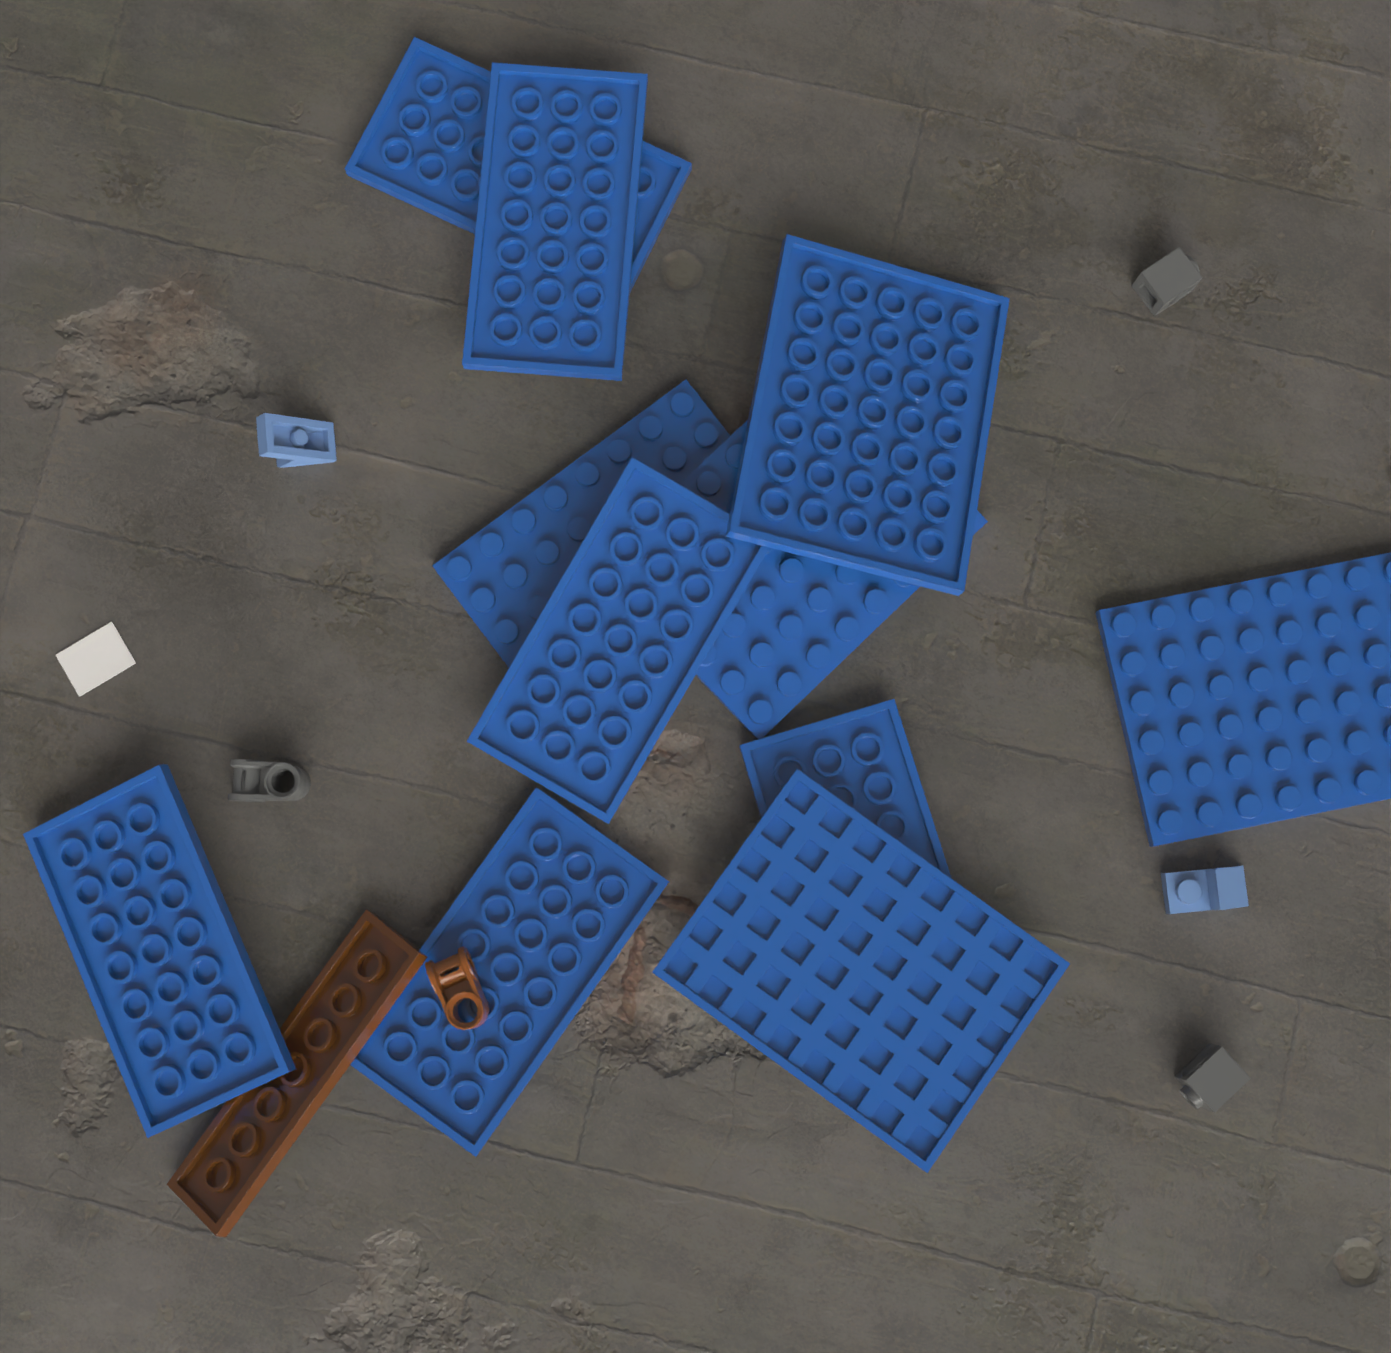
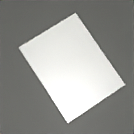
(95, 659)

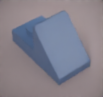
(295, 440)
(1204, 890)

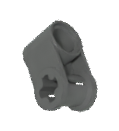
(261, 781)

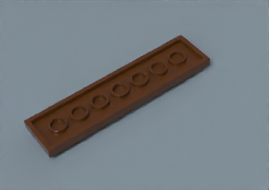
(323, 1040)

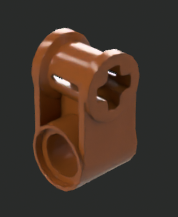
(457, 987)

